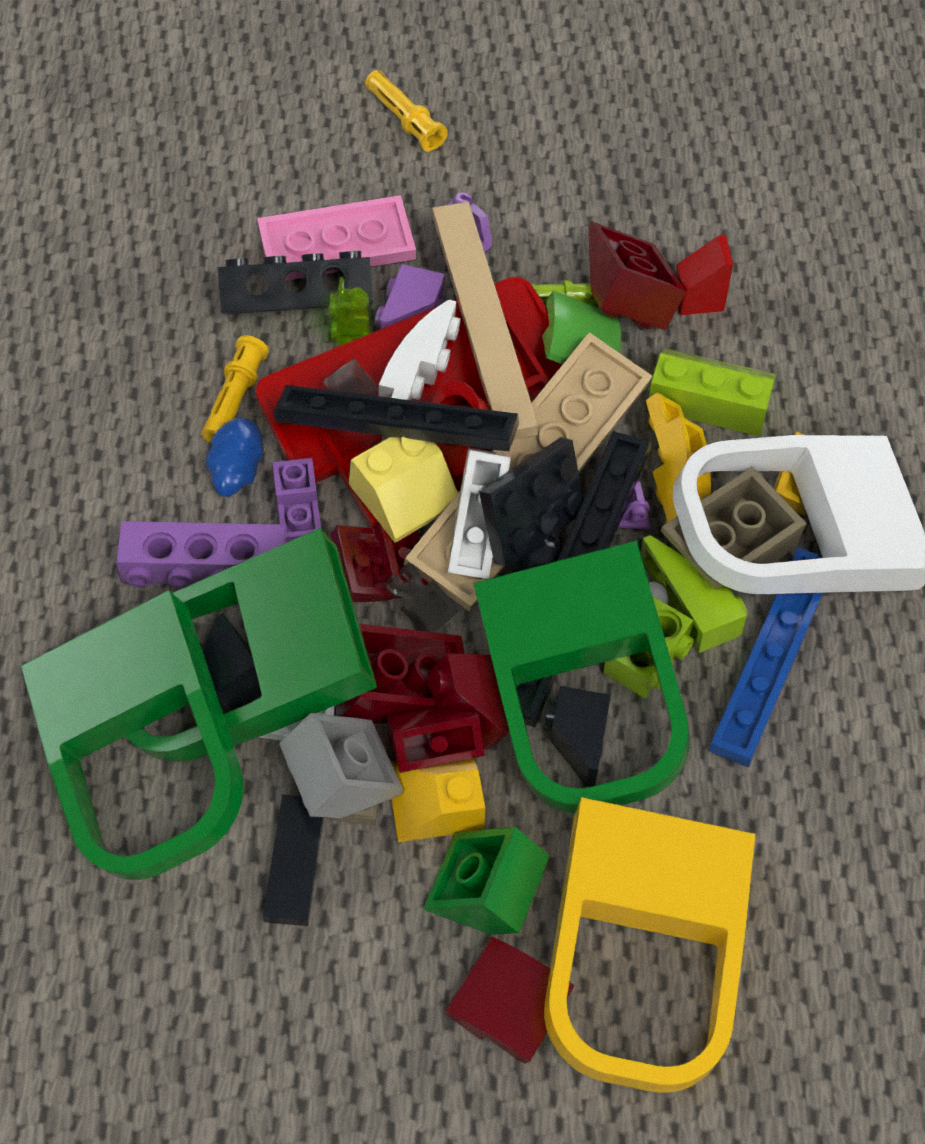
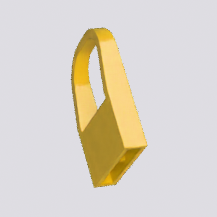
(660, 879)

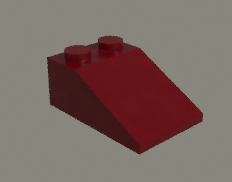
(632, 278)
(400, 669)

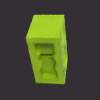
(644, 679)

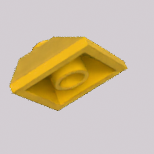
(439, 801)

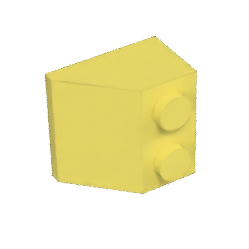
(403, 484)

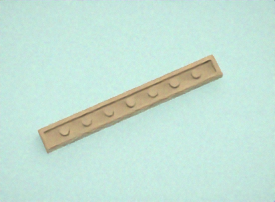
(483, 315)

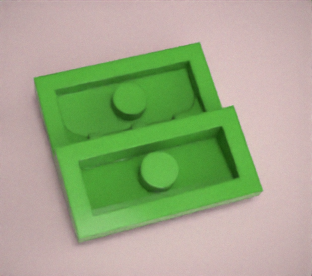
(571, 322)

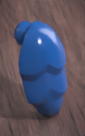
(234, 455)

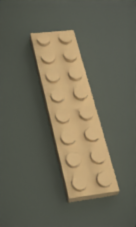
(577, 404)

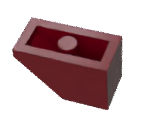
(470, 685)
(434, 737)

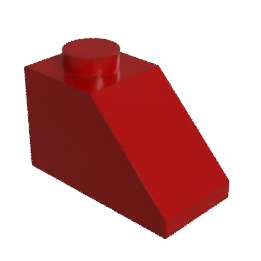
(705, 277)

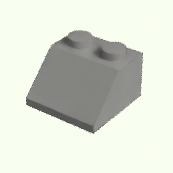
(339, 765)

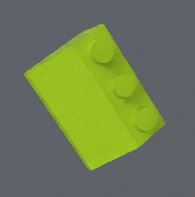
(714, 390)

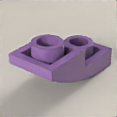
(296, 497)

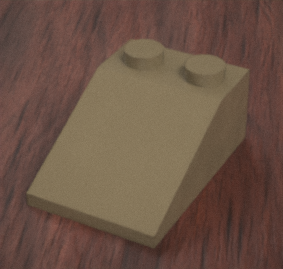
(746, 522)

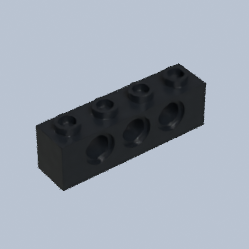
(237, 299)

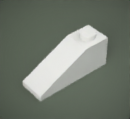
(471, 545)

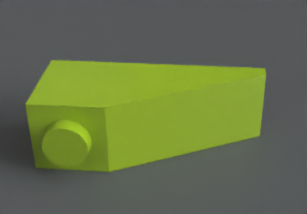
(715, 612)

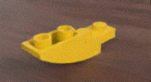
(677, 443)

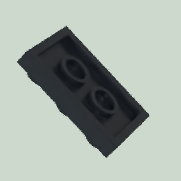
(532, 501)

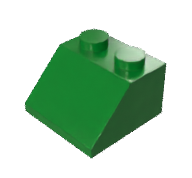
(488, 880)

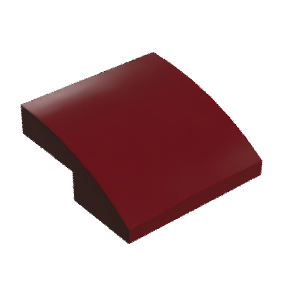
(371, 559)
(504, 999)

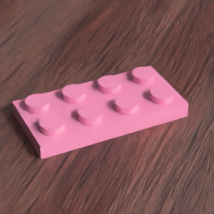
(372, 226)

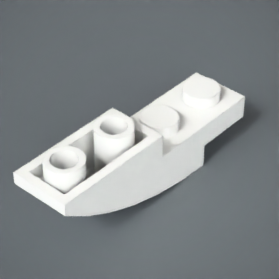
(421, 355)

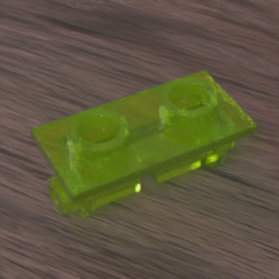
(351, 314)

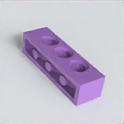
(184, 543)

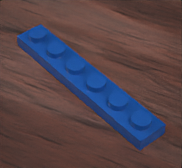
(765, 673)

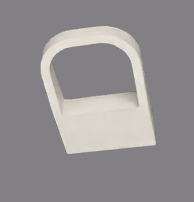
(852, 502)

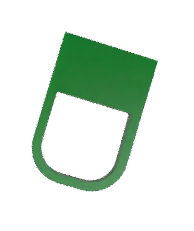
(572, 619)
(299, 637)
(113, 686)

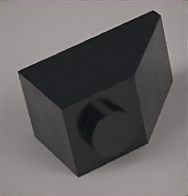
(231, 666)
(579, 729)

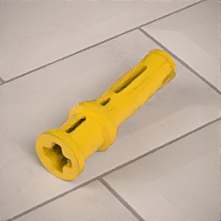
(414, 118)
(239, 375)

